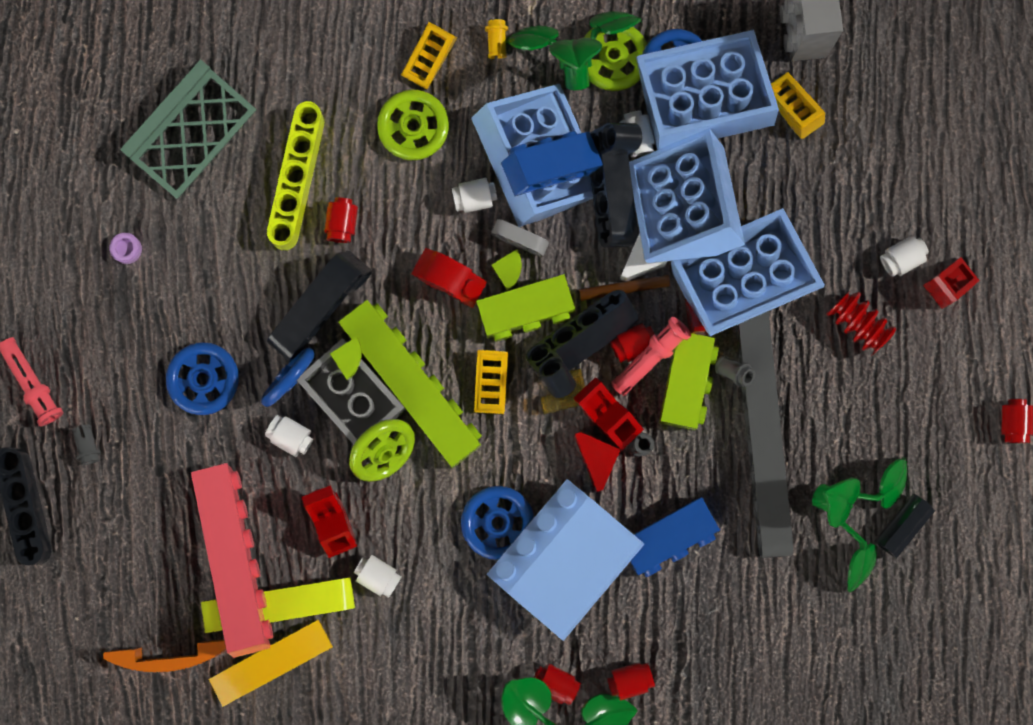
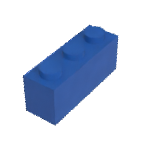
(551, 162)
(673, 536)

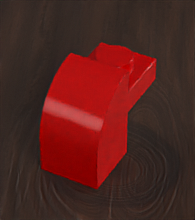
(449, 277)
(608, 414)
(330, 521)

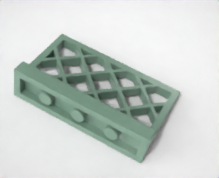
(166, 114)

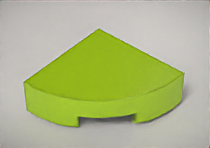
(508, 269)
(348, 357)

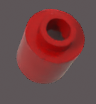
(340, 220)
(631, 342)
(1017, 421)
(630, 681)
(561, 684)

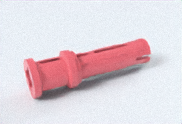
(659, 347)
(33, 396)

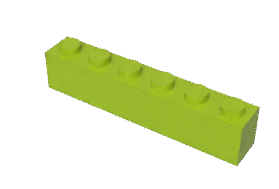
(410, 383)

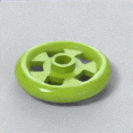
(618, 80)
(431, 108)
(381, 449)

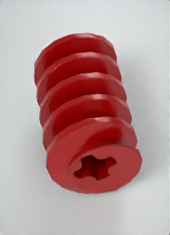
(862, 322)

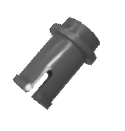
(741, 374)
(649, 445)
(86, 446)

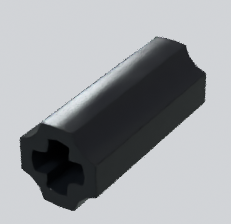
(904, 525)

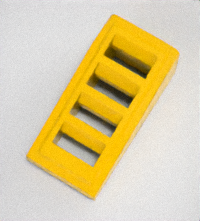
(419, 50)
(796, 121)
(480, 369)

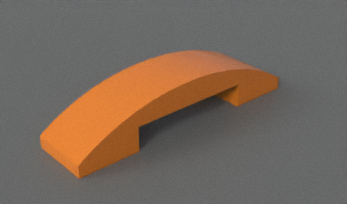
(133, 659)

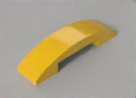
(270, 663)

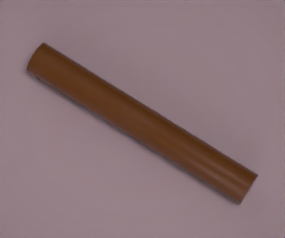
(627, 287)

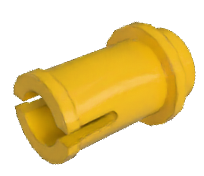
(497, 38)

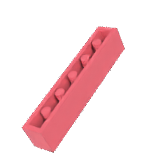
(231, 560)

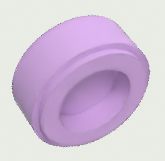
(125, 248)

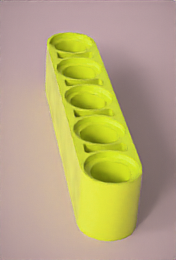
(295, 161)
(293, 602)

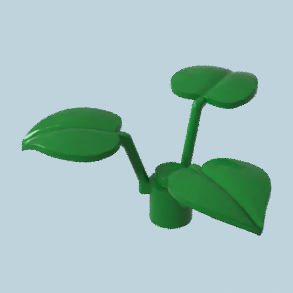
(574, 54)
(838, 502)
(529, 698)

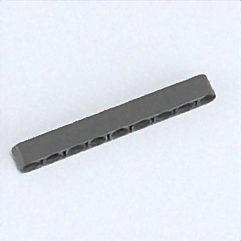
(765, 439)

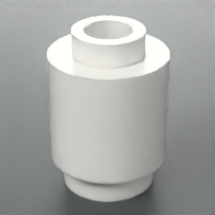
(647, 133)
(474, 195)
(904, 256)
(289, 435)
(377, 576)

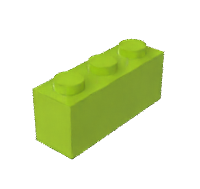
(526, 308)
(688, 382)

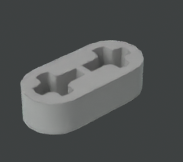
(520, 238)

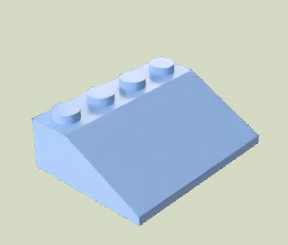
(707, 86)
(527, 120)
(686, 200)
(750, 278)
(565, 559)

